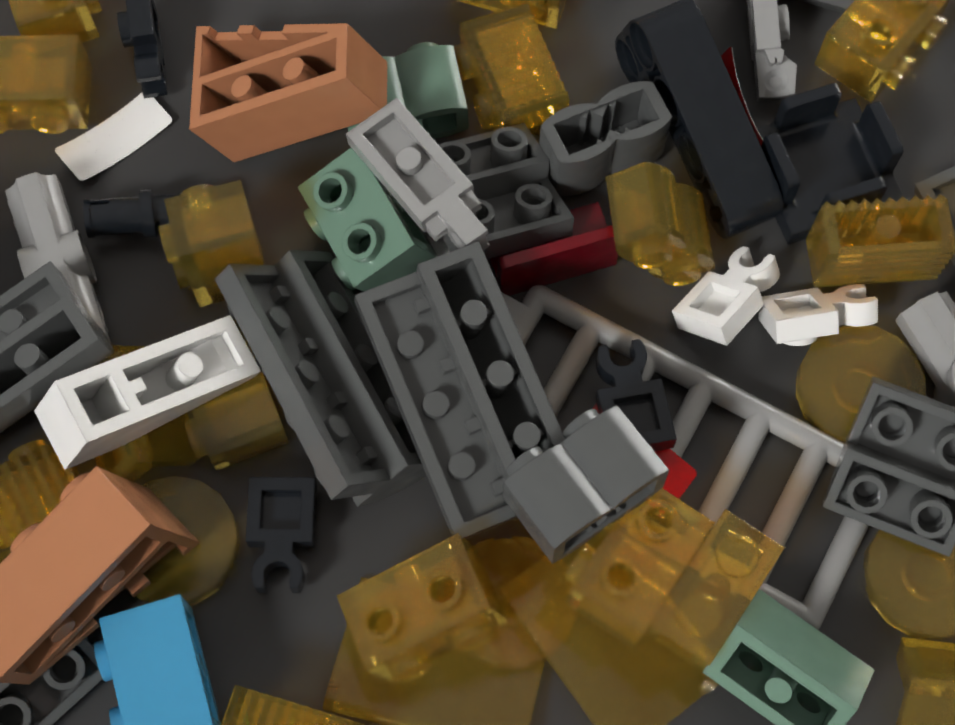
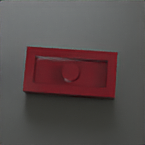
(583, 252)

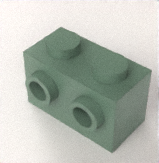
(362, 224)
(789, 668)

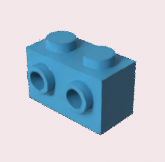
(156, 666)

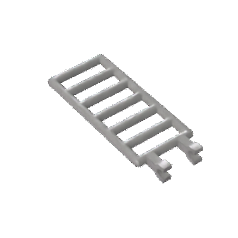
(702, 390)

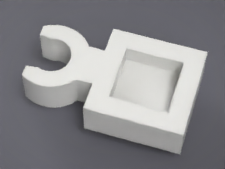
(725, 303)
(806, 314)

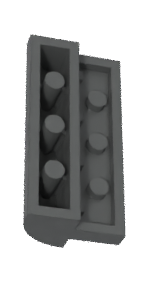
(43, 340)
(324, 373)
(459, 382)

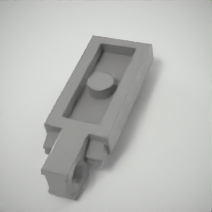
(773, 70)
(419, 175)

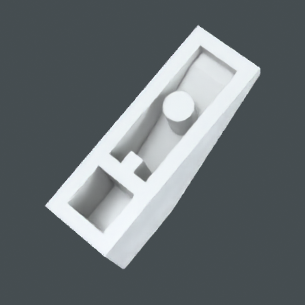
(143, 390)

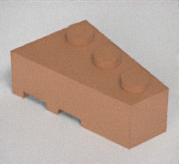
(281, 86)
(77, 563)

